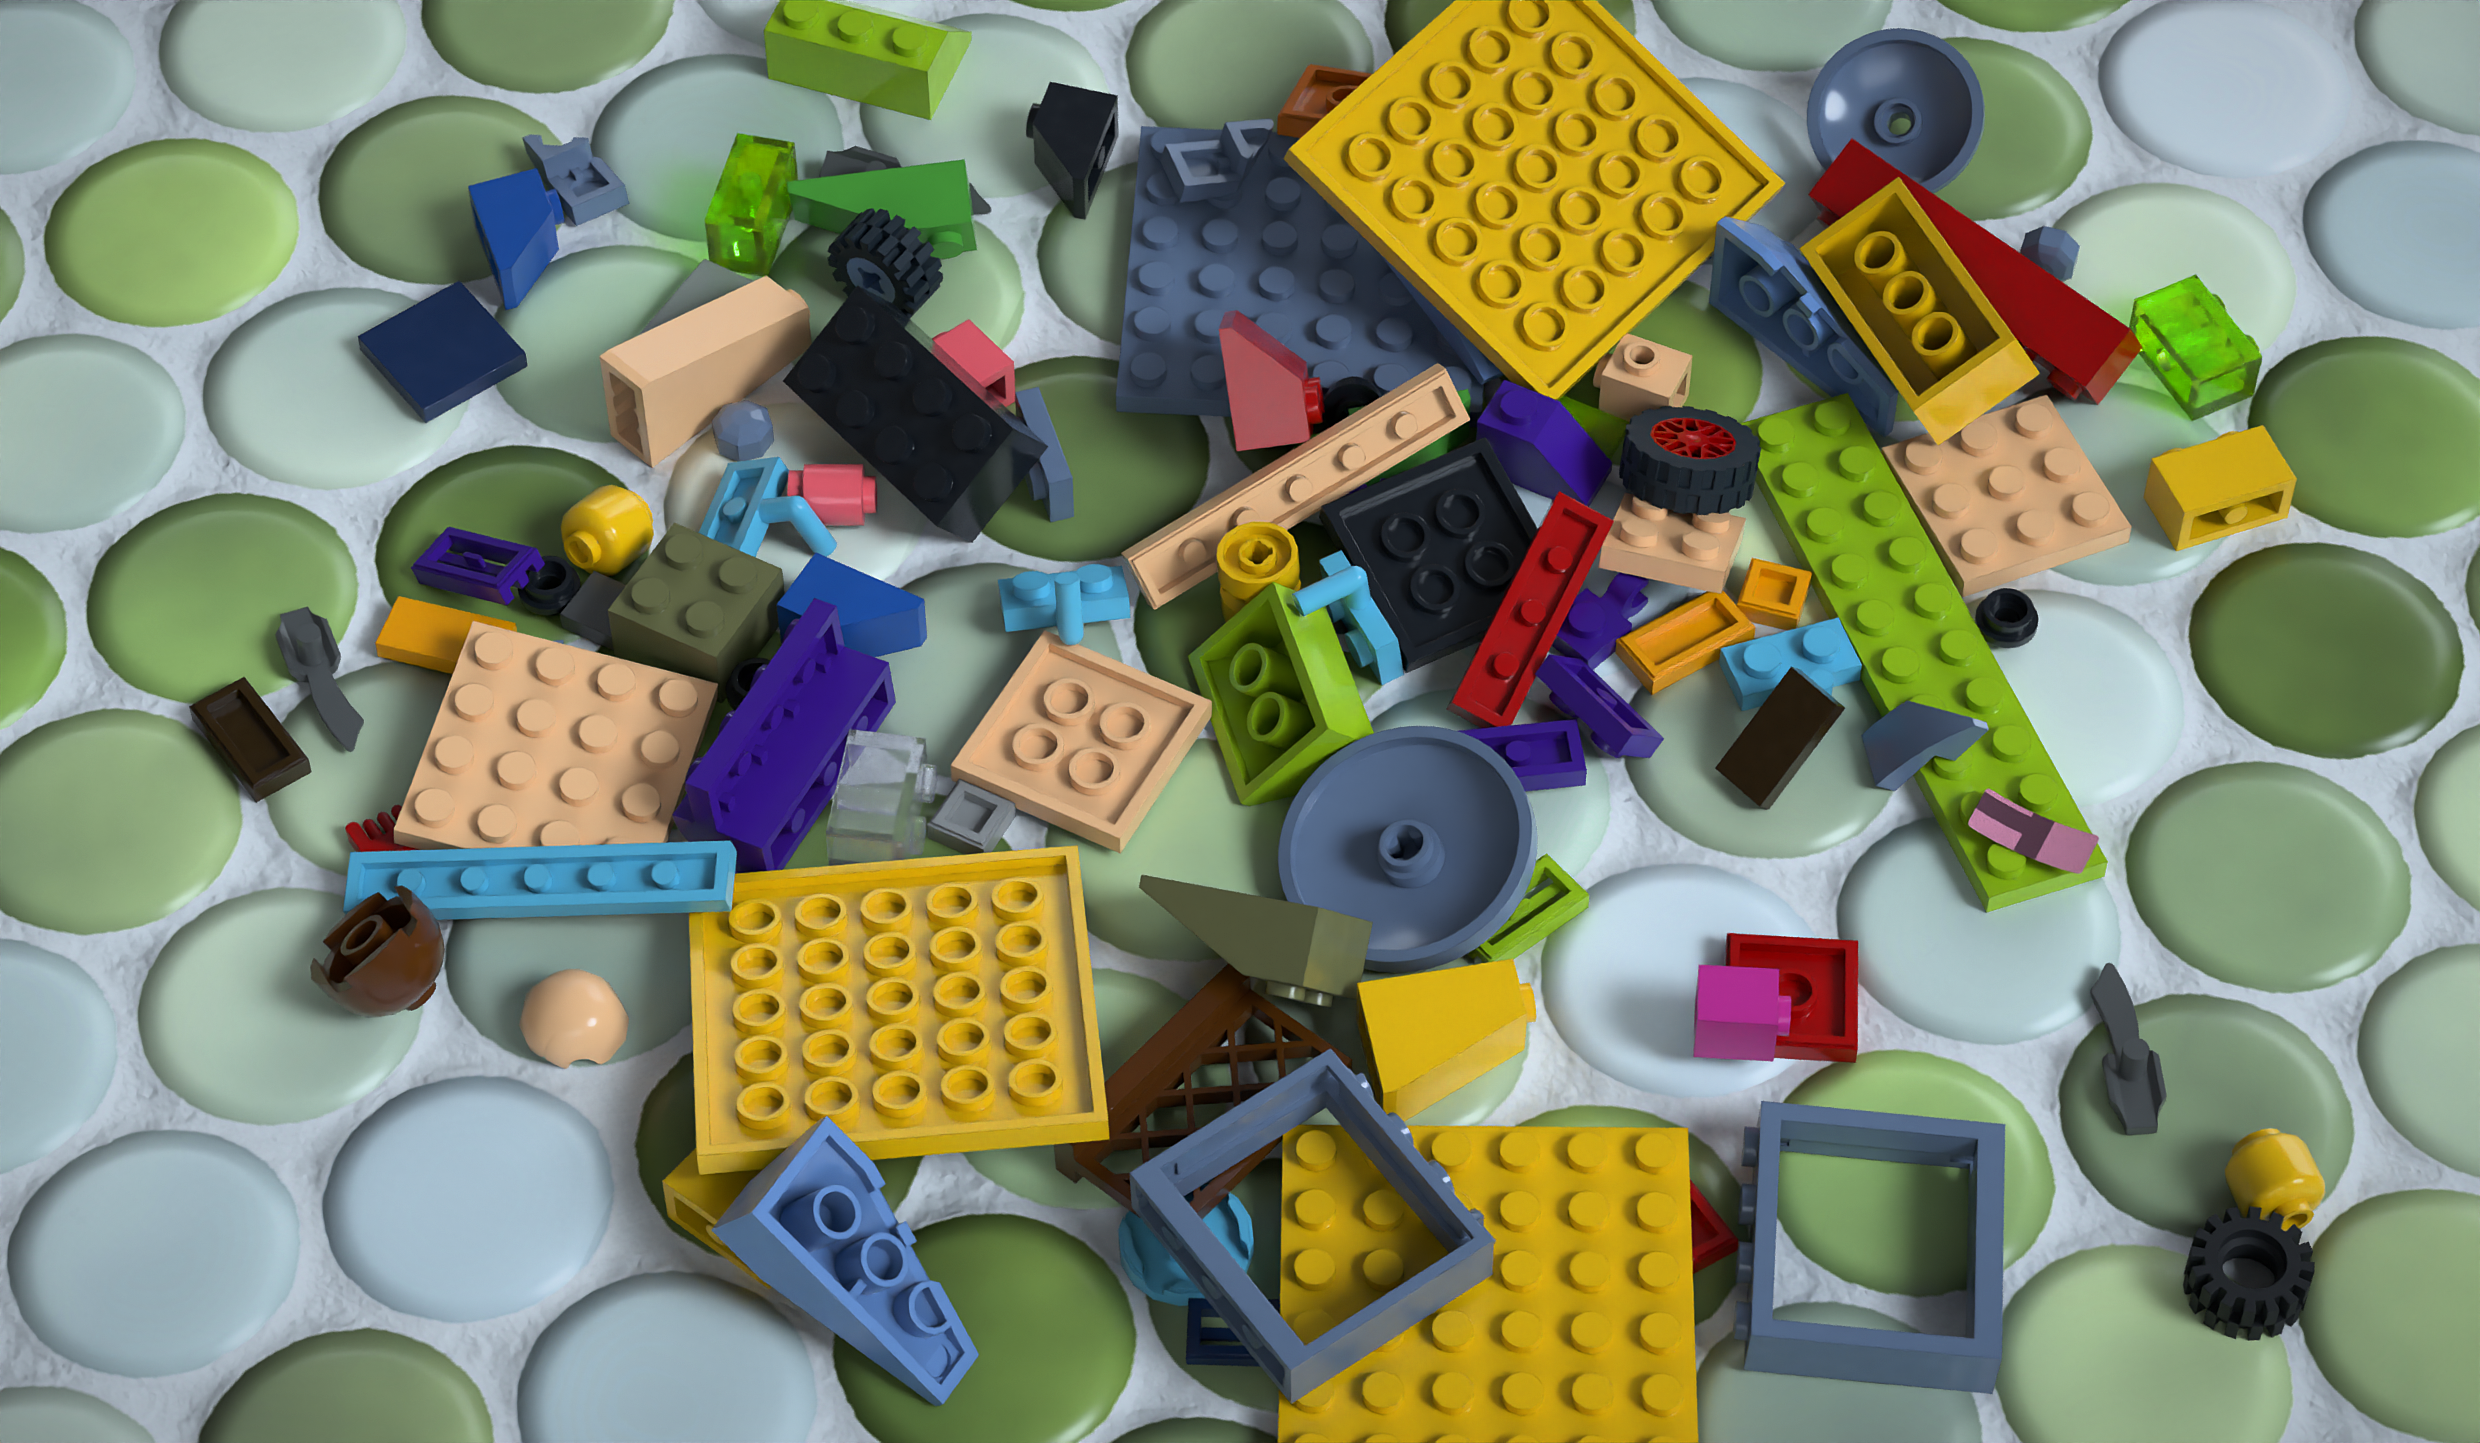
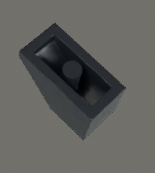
(1073, 141)

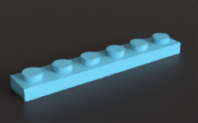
(552, 879)

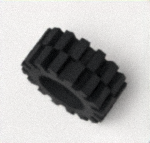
(2241, 1305)

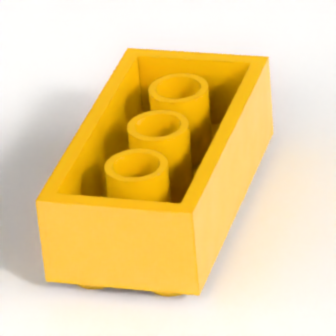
(1919, 311)

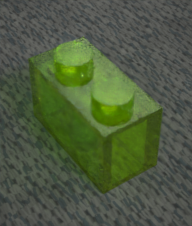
(751, 204)
(2195, 347)

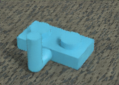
(752, 500)
(1348, 598)
(1064, 600)
(1761, 663)

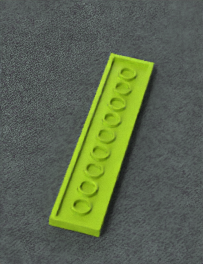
(1912, 635)

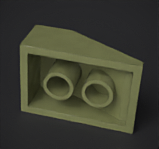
(1291, 945)

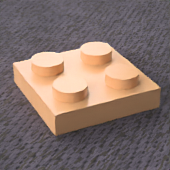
(1672, 545)

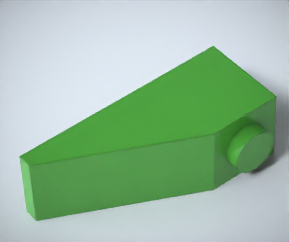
(927, 196)

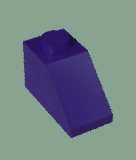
(1542, 445)

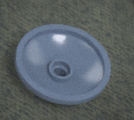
(1893, 78)

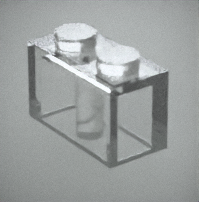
(880, 799)

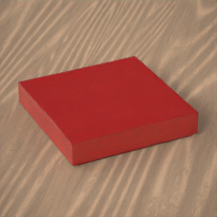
(1822, 989)

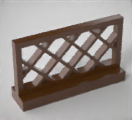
(1167, 1061)

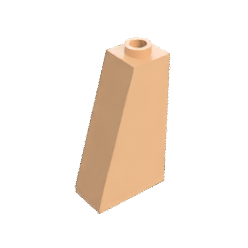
(684, 371)

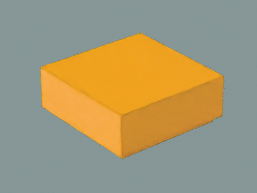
(1774, 594)

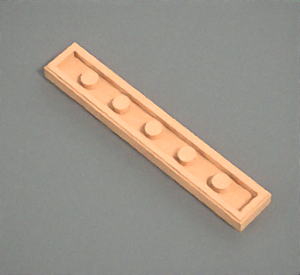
(1299, 482)

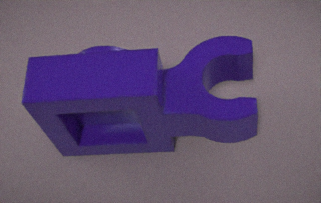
(1598, 622)

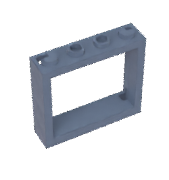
(1425, 1186)
(1868, 1353)

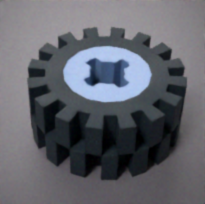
(886, 260)

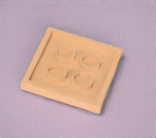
(2007, 496)
(1082, 741)

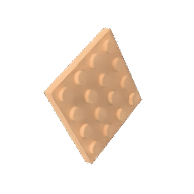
(553, 748)

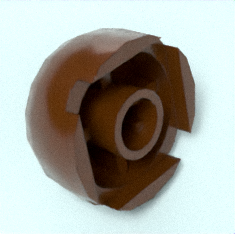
(382, 956)

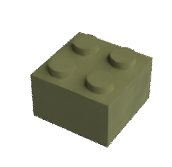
(696, 608)

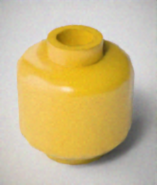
(607, 530)
(2276, 1175)

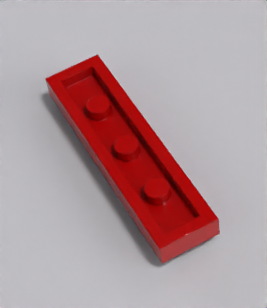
(1530, 613)

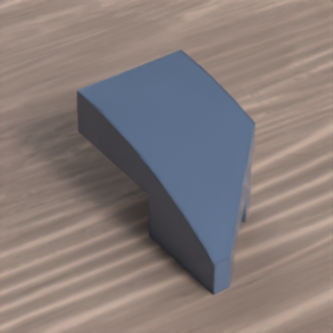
(1215, 166)
(582, 181)
(1912, 736)

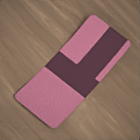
(2032, 833)

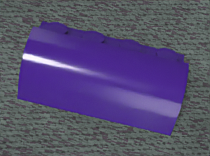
(785, 744)

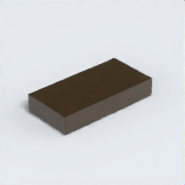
(1780, 738)
(250, 739)

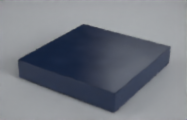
(442, 351)

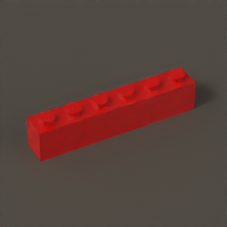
(2048, 318)

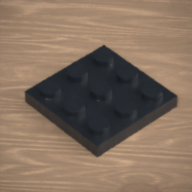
(1436, 548)

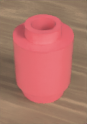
(836, 492)

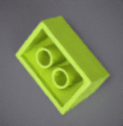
(863, 53)
(1278, 695)

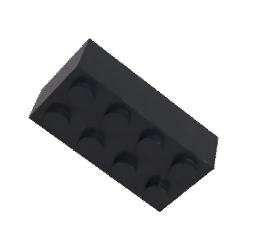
(915, 414)

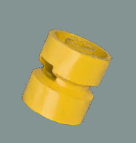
(1251, 560)

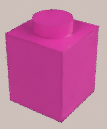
(1739, 1013)

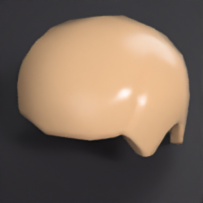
(573, 1018)

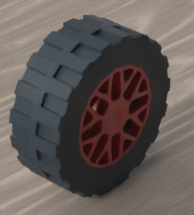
(1689, 460)

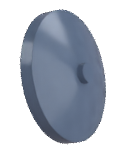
(1417, 838)

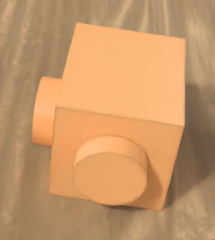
(1642, 377)

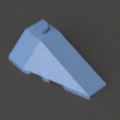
(1789, 310)
(836, 1250)

